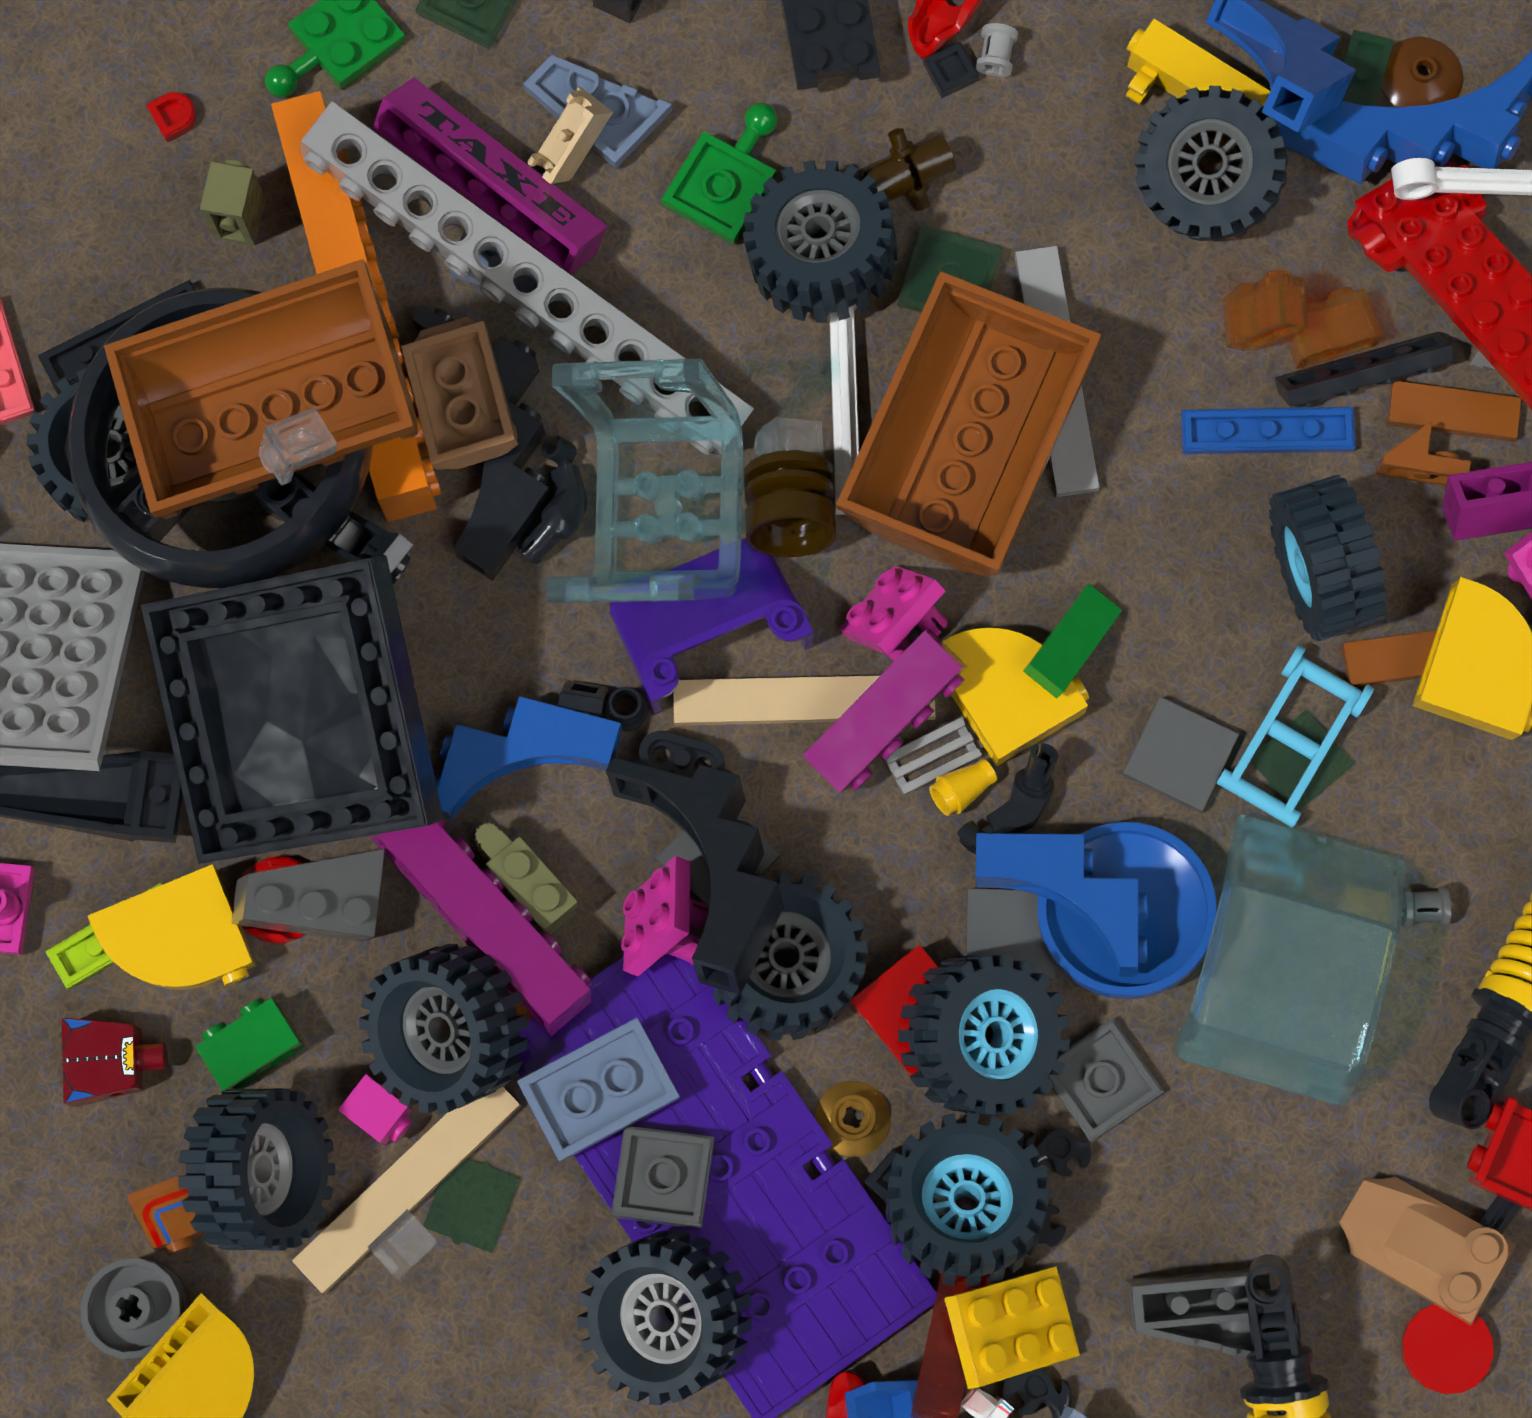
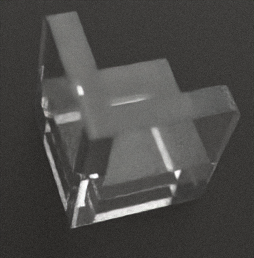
(403, 1245)

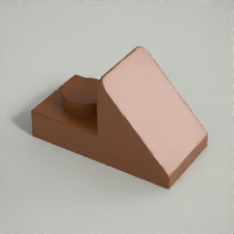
(1413, 463)

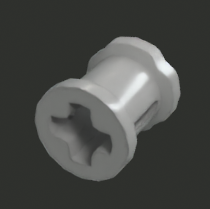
(997, 49)

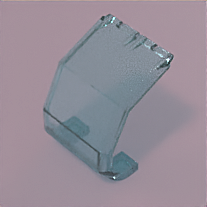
(1296, 961)

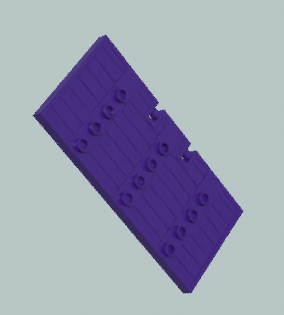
(808, 1250)

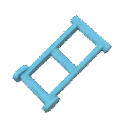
(1354, 703)

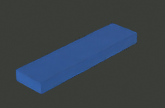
(1267, 430)

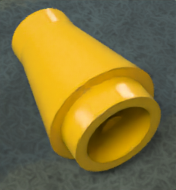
(959, 788)

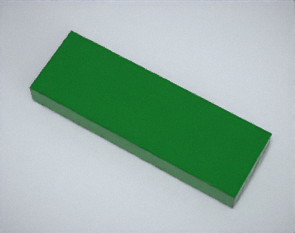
(1072, 641)

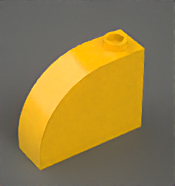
(1480, 663)
(1003, 701)
(177, 934)
(192, 1371)

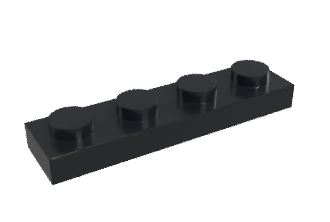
(1374, 366)

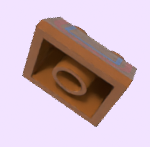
(163, 1216)

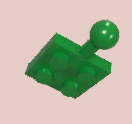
(340, 38)
(722, 179)

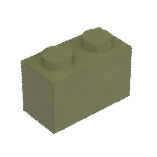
(233, 202)

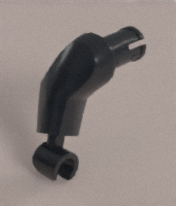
(567, 504)
(1027, 799)

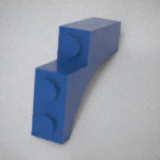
(536, 736)
(1055, 870)

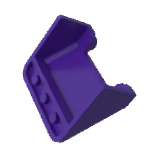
(666, 628)

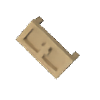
(571, 137)

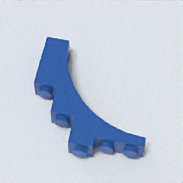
(1474, 126)

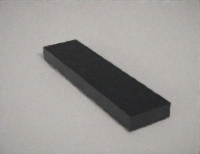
(80, 350)

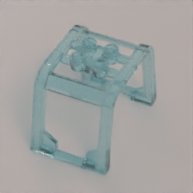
(580, 386)

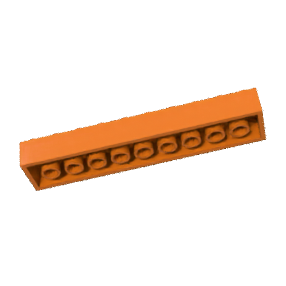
(336, 237)

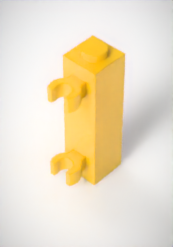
(1179, 65)

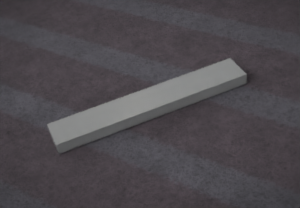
(1073, 455)

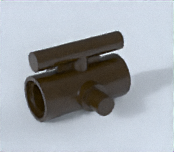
(911, 167)

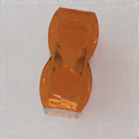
(1265, 311)
(1336, 328)

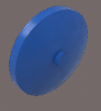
(1178, 913)

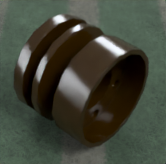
(789, 503)

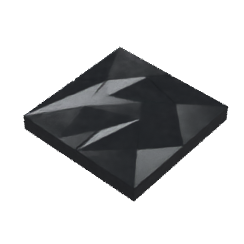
(293, 711)

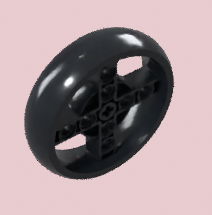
(136, 534)

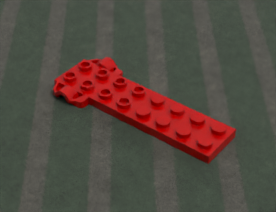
(1458, 266)

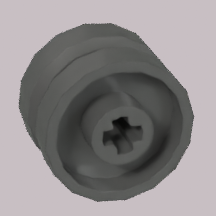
(109, 1304)

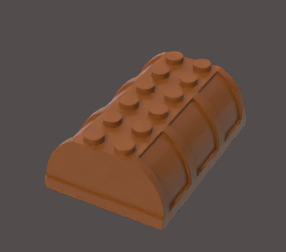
(215, 380)
(967, 426)

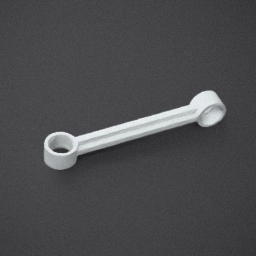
(1420, 178)
(844, 398)

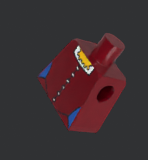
(105, 1060)

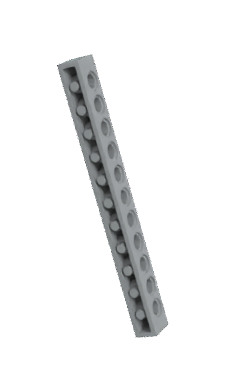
(340, 130)

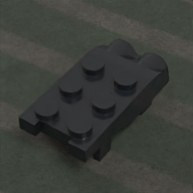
(830, 40)

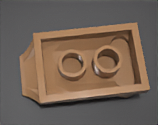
(459, 394)
(1425, 1245)

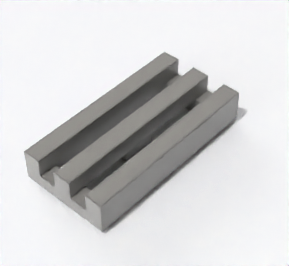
(964, 740)

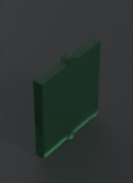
(1285, 766)
(472, 1204)

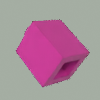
(376, 1111)

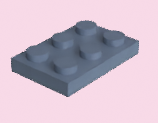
(598, 1090)

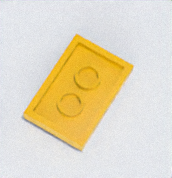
(1011, 1327)

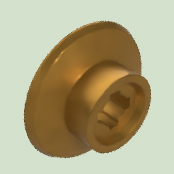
(874, 1124)

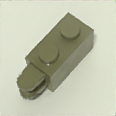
(525, 879)

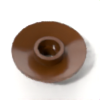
(1407, 87)

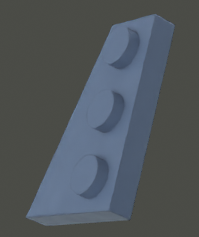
(632, 116)

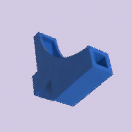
(1292, 54)

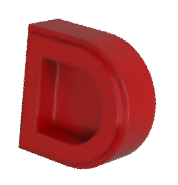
(172, 114)

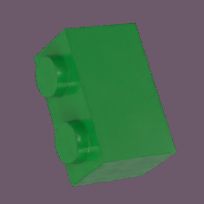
(249, 1044)

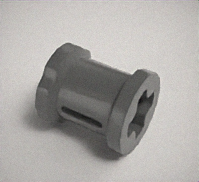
(1426, 907)

